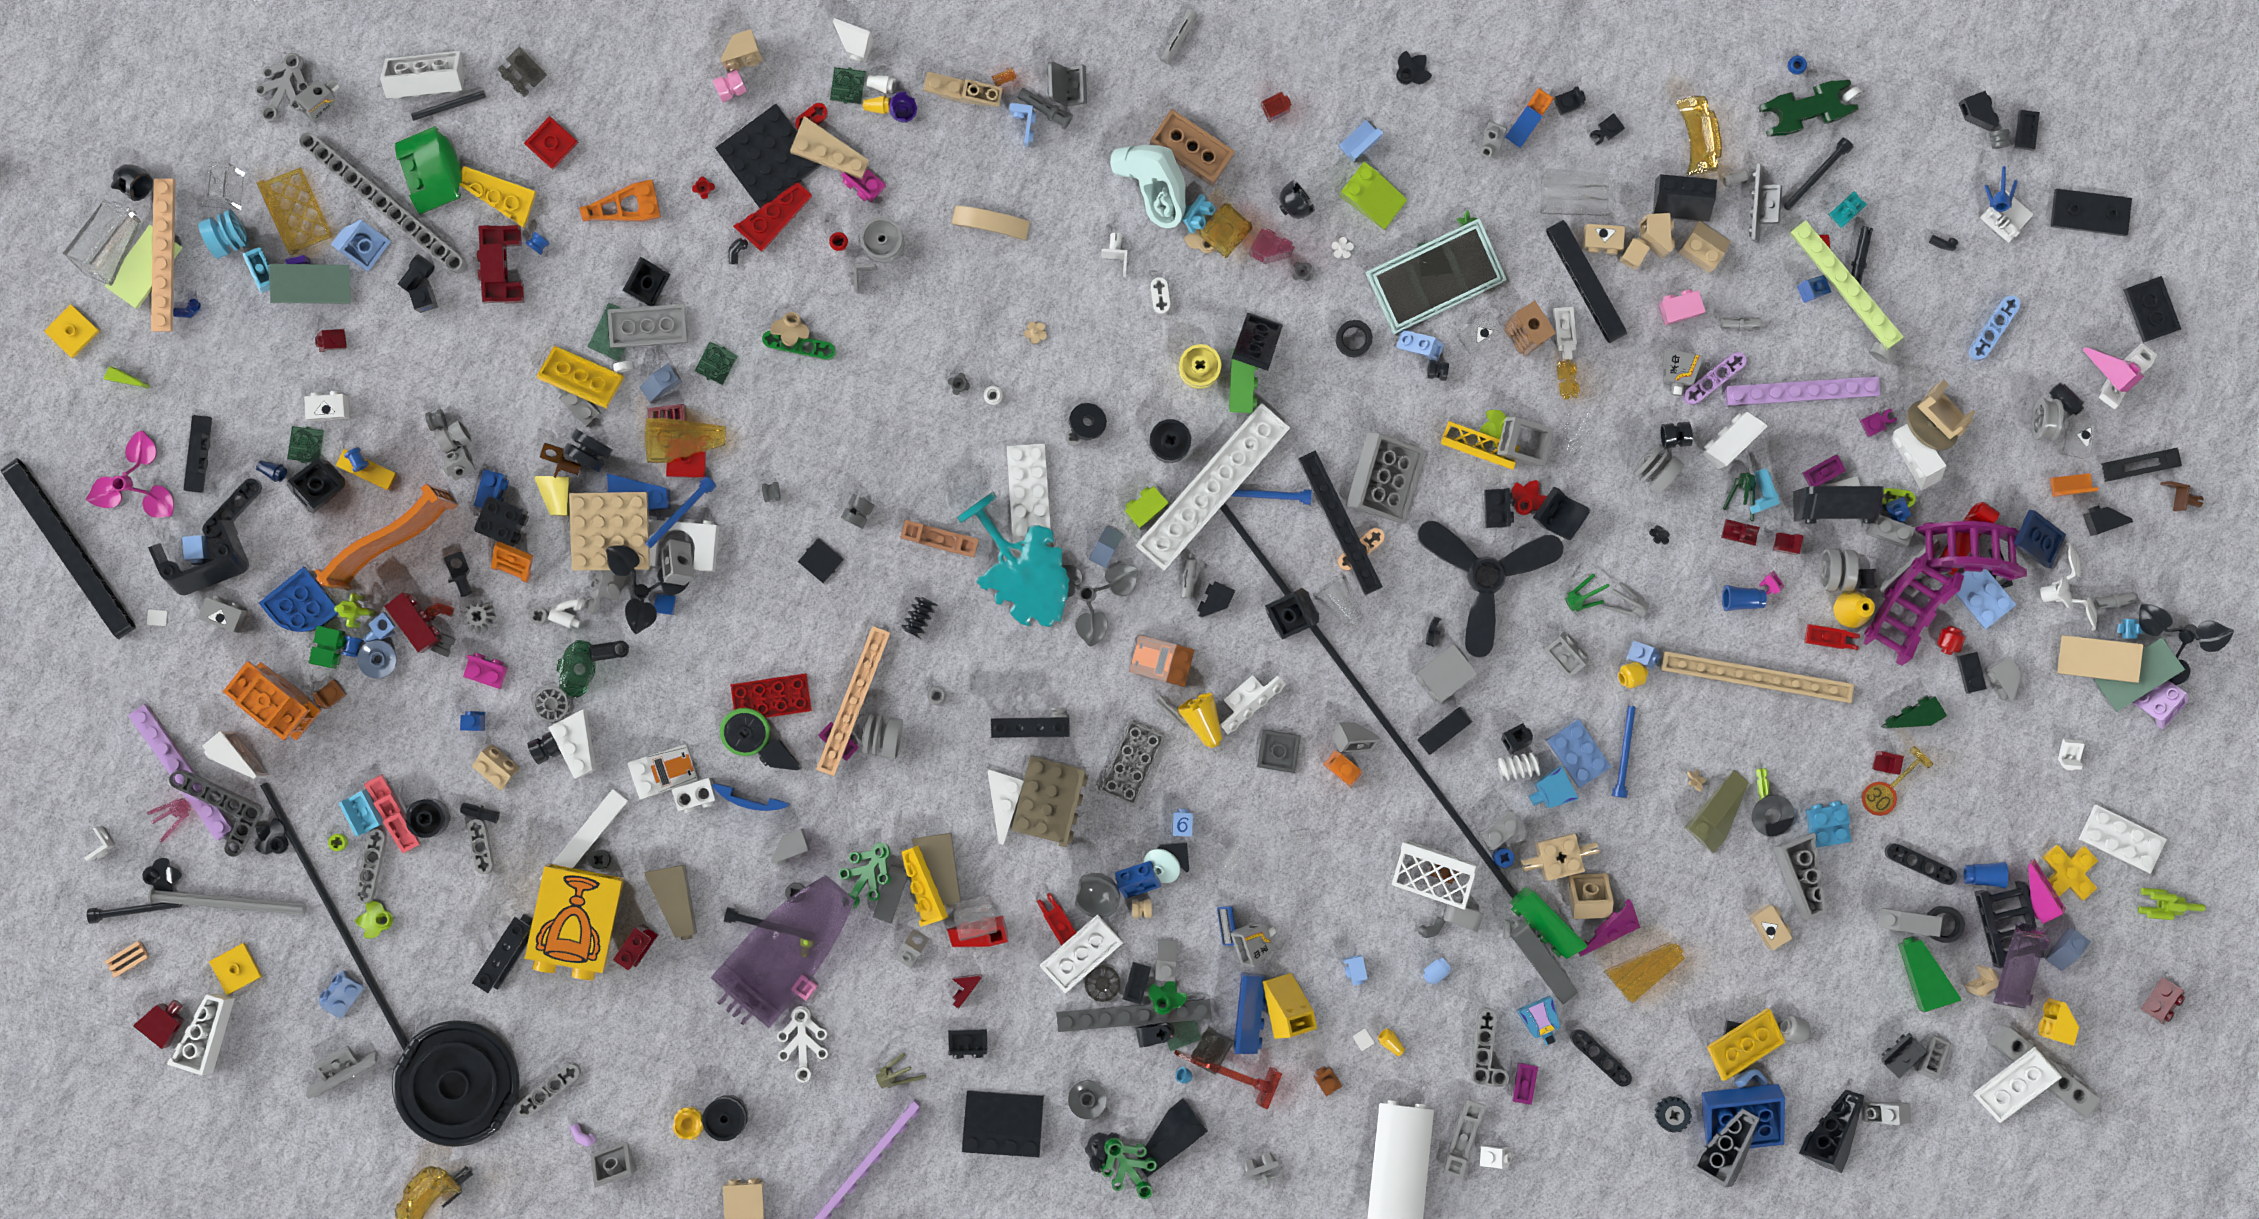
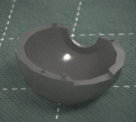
(1097, 895)

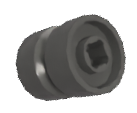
(864, 508)

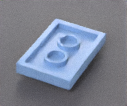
(1984, 597)

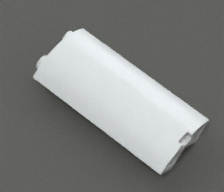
(1400, 1161)

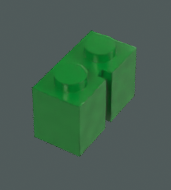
(328, 647)

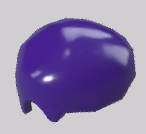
(902, 107)

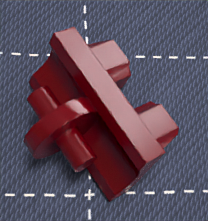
(1740, 532)

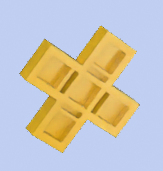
(2070, 871)

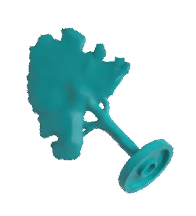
(1032, 581)

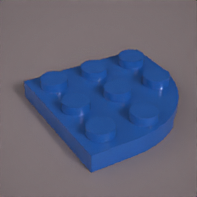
(299, 603)

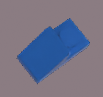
(1814, 288)

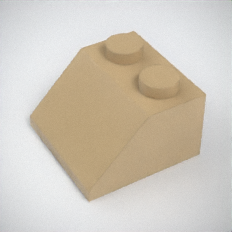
(1704, 247)
(1590, 896)

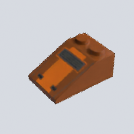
(1161, 660)

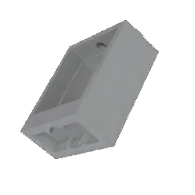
(1509, 439)

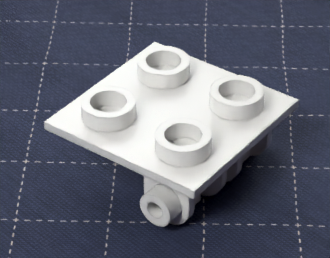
(2008, 222)

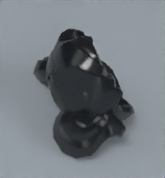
(1098, 1155)

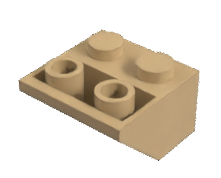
(741, 51)
(1656, 232)

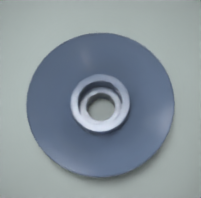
(367, 659)

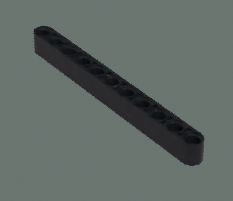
(68, 548)

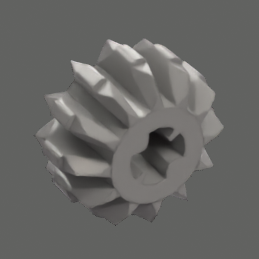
(473, 620)

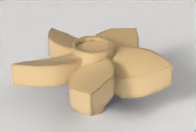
(1696, 780)

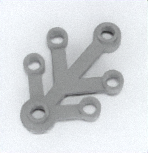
(282, 84)

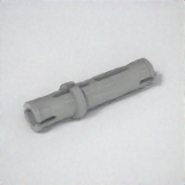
(1175, 42)

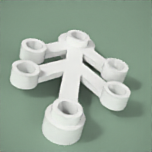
(802, 1040)

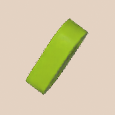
(1899, 493)

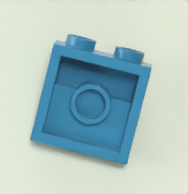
(1829, 823)

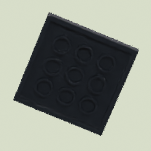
(762, 156)

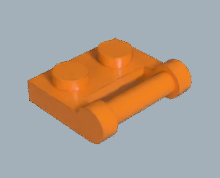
(512, 561)

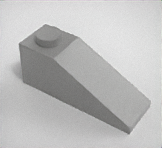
(1910, 922)

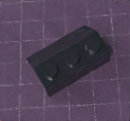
(1685, 197)

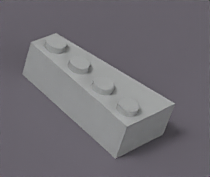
(1802, 874)

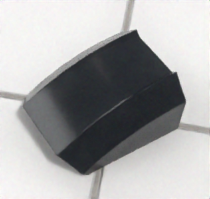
(316, 484)
(1292, 613)

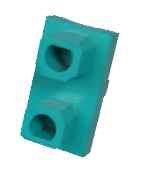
(1847, 209)

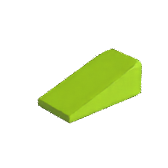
(116, 375)

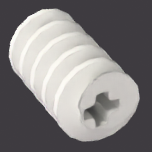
(1518, 766)

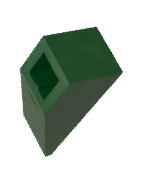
(1925, 713)

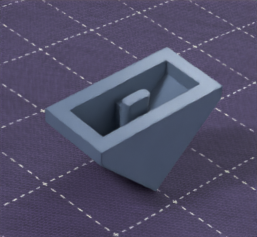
(1106, 547)

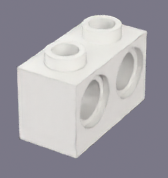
(693, 790)

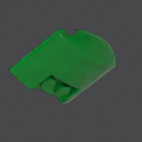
(430, 169)

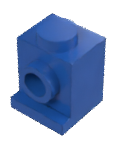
(472, 721)

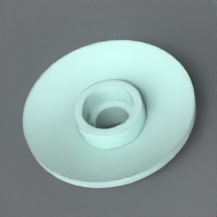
(1164, 865)

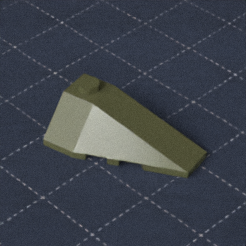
(1716, 816)

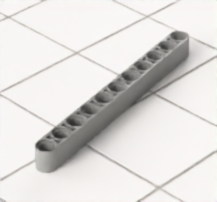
(376, 197)

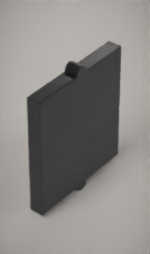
(820, 560)

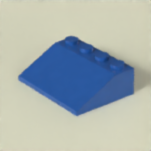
(1763, 1101)

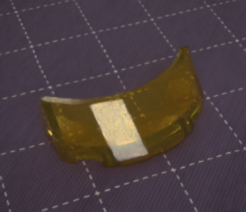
(1703, 134)
(423, 1191)

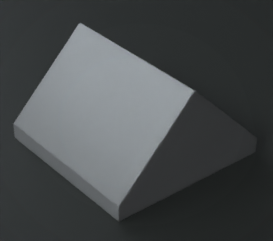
(612, 1164)

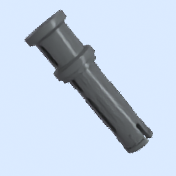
(1052, 112)

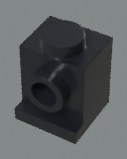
(1520, 732)

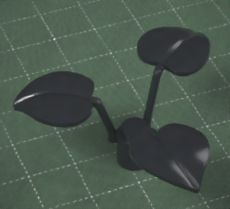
(638, 613)
(2211, 634)

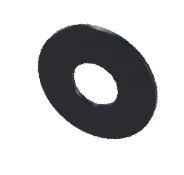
(1763, 806)

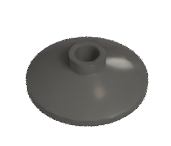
(1084, 1109)

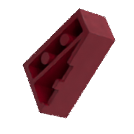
(413, 622)

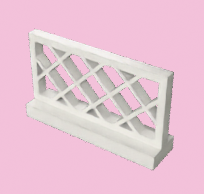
(1440, 858)

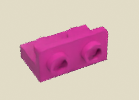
(867, 188)
(485, 671)

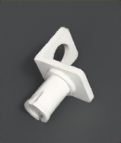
(1115, 251)

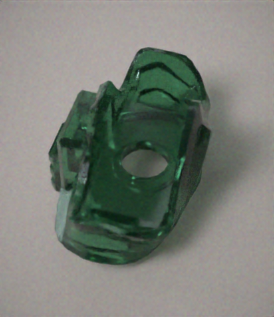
(570, 682)

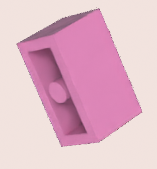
(1681, 307)

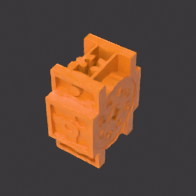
(272, 700)

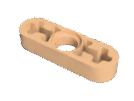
(1368, 536)

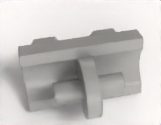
(1493, 140)
(1269, 1166)

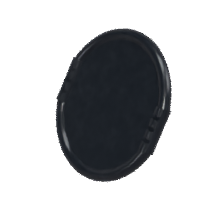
(455, 1083)

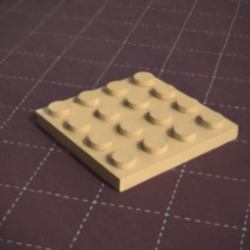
(608, 521)

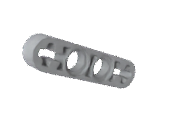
(372, 866)
(548, 1090)

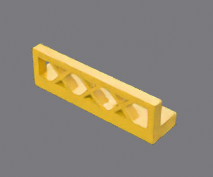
(1472, 449)

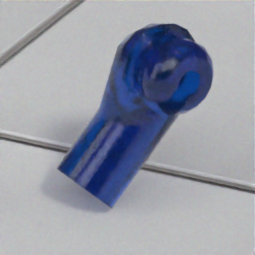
(188, 312)

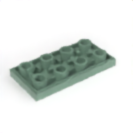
(309, 283)
(2157, 667)

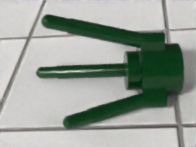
(1747, 483)

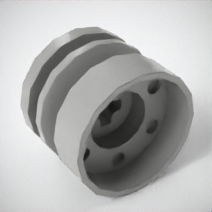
(1658, 468)
(882, 736)

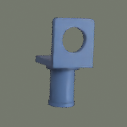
(381, 628)

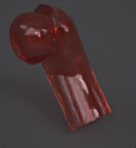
(439, 608)

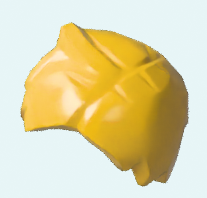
(688, 1123)

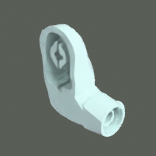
(1158, 180)

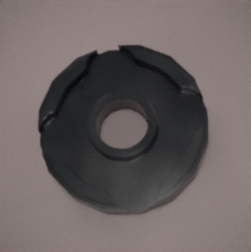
(1090, 411)

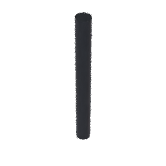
(448, 105)

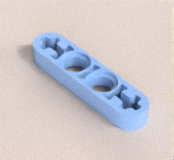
(1997, 330)

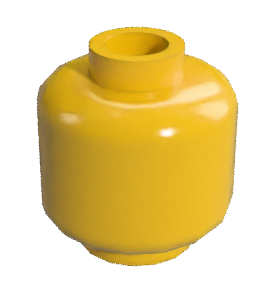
(1632, 675)

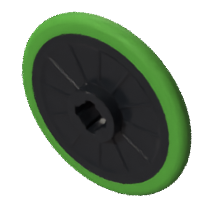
(754, 723)

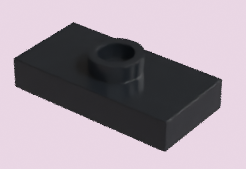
(2027, 130)
(1136, 983)

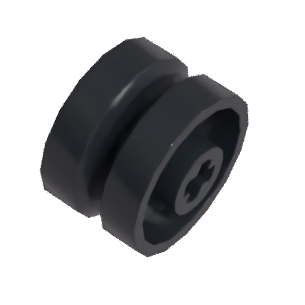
(1172, 430)
(587, 451)
(729, 1128)

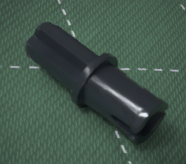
(480, 812)

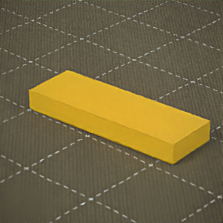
(373, 472)

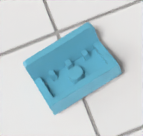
(361, 813)

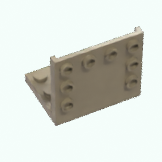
(1049, 800)

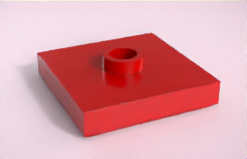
(551, 142)
(689, 467)

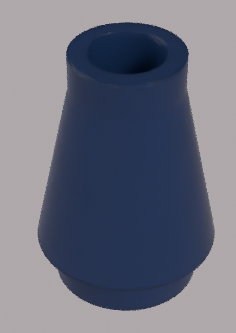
(274, 471)

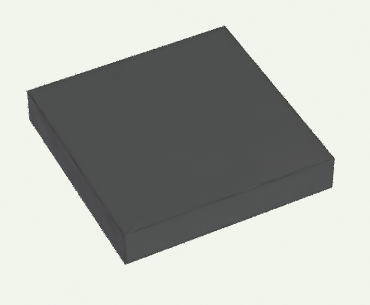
(1278, 751)

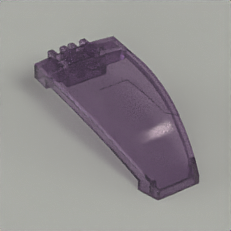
(773, 961)

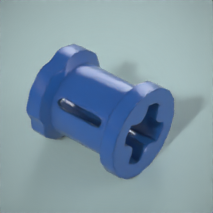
(356, 459)
(351, 646)

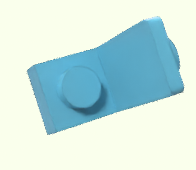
(1766, 486)

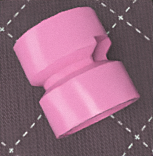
(728, 86)

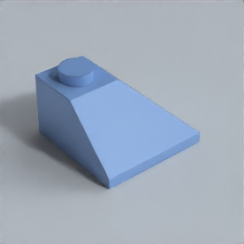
(361, 244)

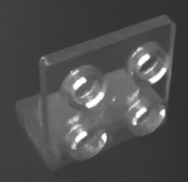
(974, 917)

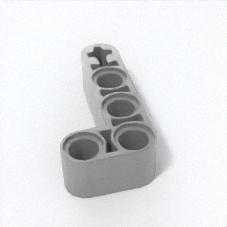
(1478, 1045)

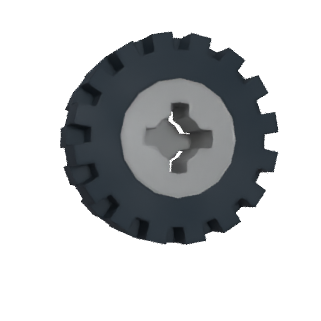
(1668, 1108)

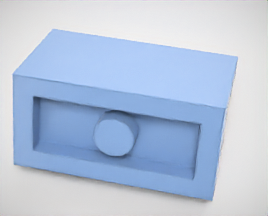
(1360, 141)

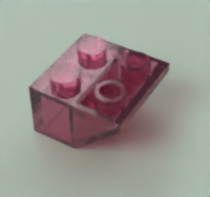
(1270, 248)

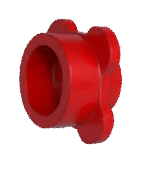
(697, 188)

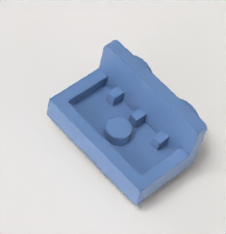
(340, 994)

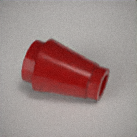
(838, 237)

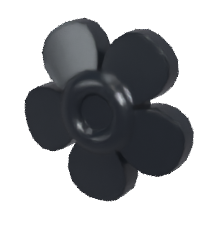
(1659, 535)

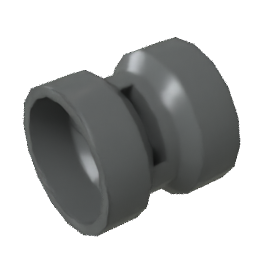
(443, 646)

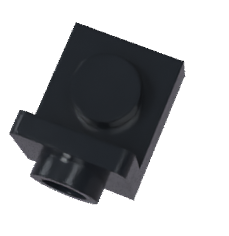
(1570, 101)

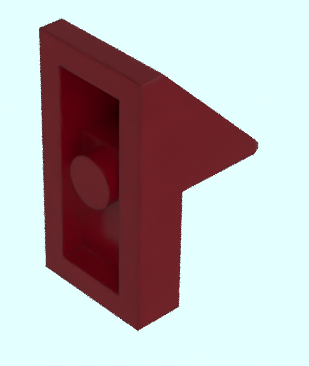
(968, 983)

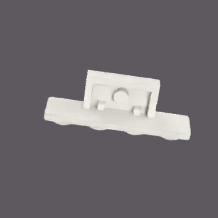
(1248, 699)

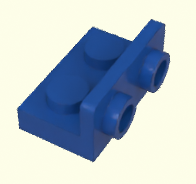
(491, 485)
(1137, 879)

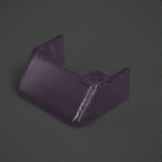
(2021, 966)

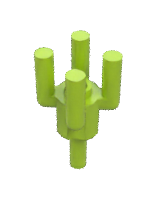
(353, 610)
(2167, 905)

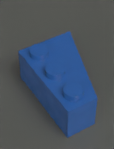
(657, 496)

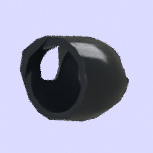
(132, 181)

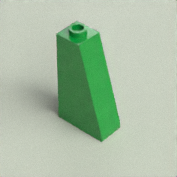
(1926, 977)

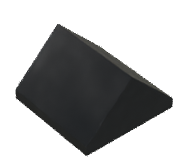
(646, 282)

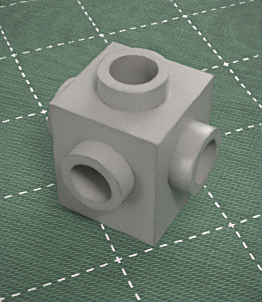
(458, 464)

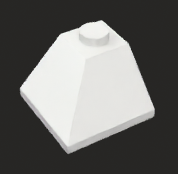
(855, 40)

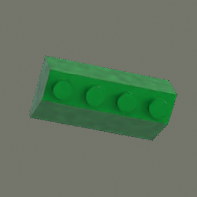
(1547, 923)

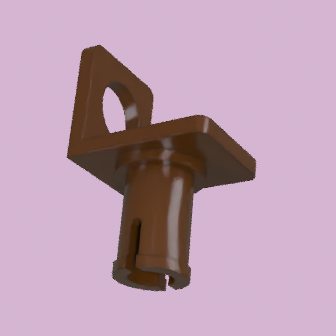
(562, 463)
(2182, 496)

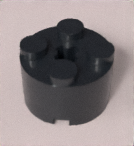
(417, 817)

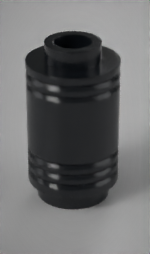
(2071, 402)

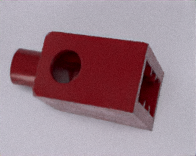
(161, 1023)

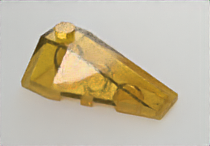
(677, 438)

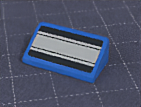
(1226, 924)

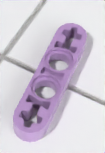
(1714, 378)

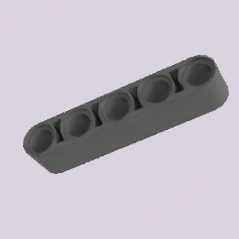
(1543, 962)

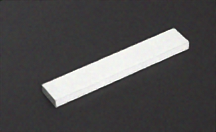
(591, 830)

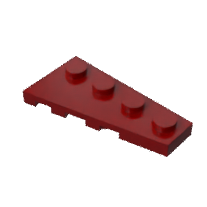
(767, 222)

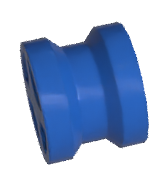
(537, 243)
(1500, 855)

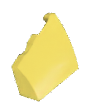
(555, 494)

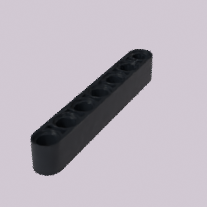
(1586, 281)

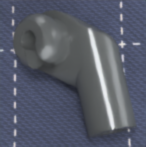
(1433, 930)

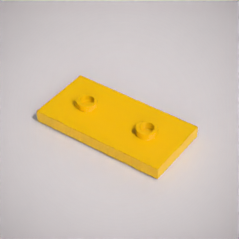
(580, 377)
(1745, 1044)

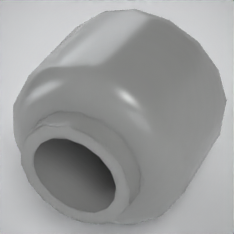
(1795, 1029)

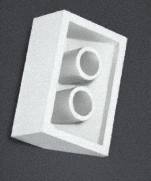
(1733, 439)

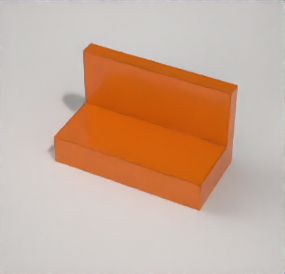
(2072, 485)

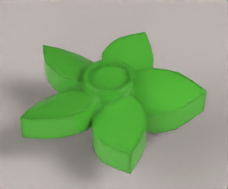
(1466, 219)

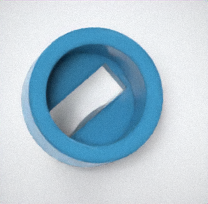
(1183, 1075)

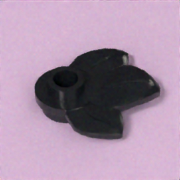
(1414, 68)
(270, 836)
(164, 875)

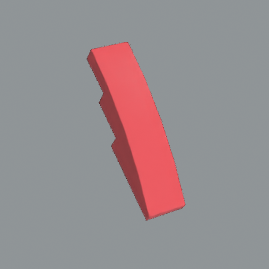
(391, 812)

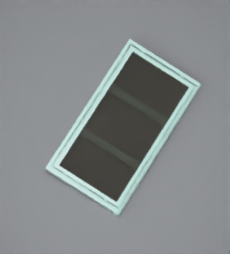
(1436, 276)

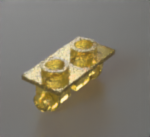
(1568, 372)

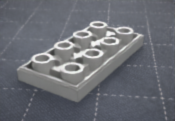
(1132, 763)

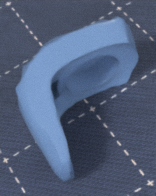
(1748, 1074)

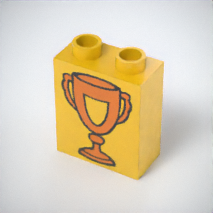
(574, 921)

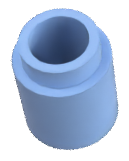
(1436, 971)

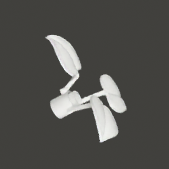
(2062, 592)

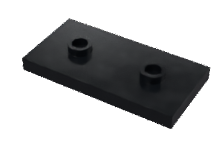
(2091, 212)
(1257, 341)

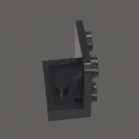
(1561, 514)
(501, 521)

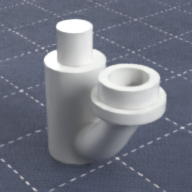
(563, 618)

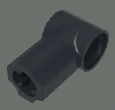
(418, 271)
(607, 651)

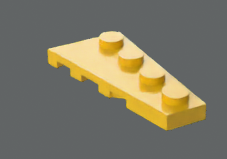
(502, 195)
(922, 884)

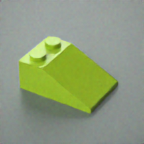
(1373, 196)

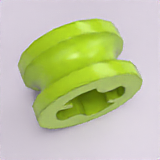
(343, 838)

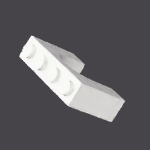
(704, 538)

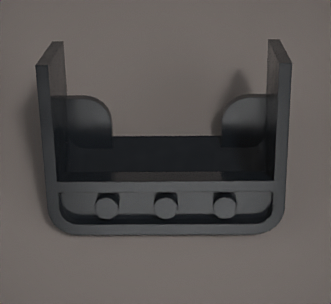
(1837, 503)
(229, 563)

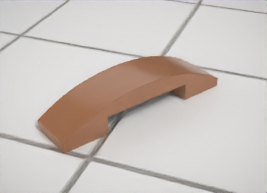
(939, 538)

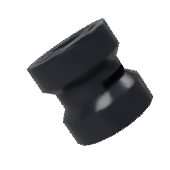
(1437, 370)

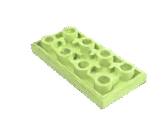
(135, 275)

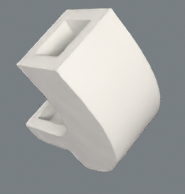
(2144, 358)

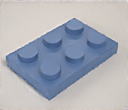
(1578, 753)

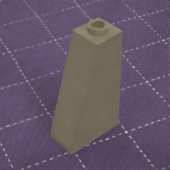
(941, 862)
(674, 898)

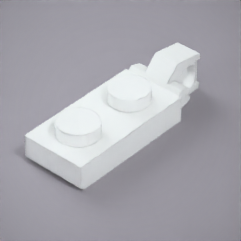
(1565, 331)

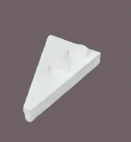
(1004, 794)

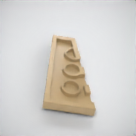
(823, 148)

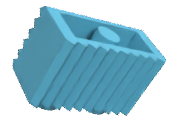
(258, 267)

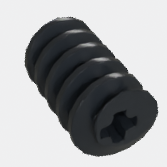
(918, 616)

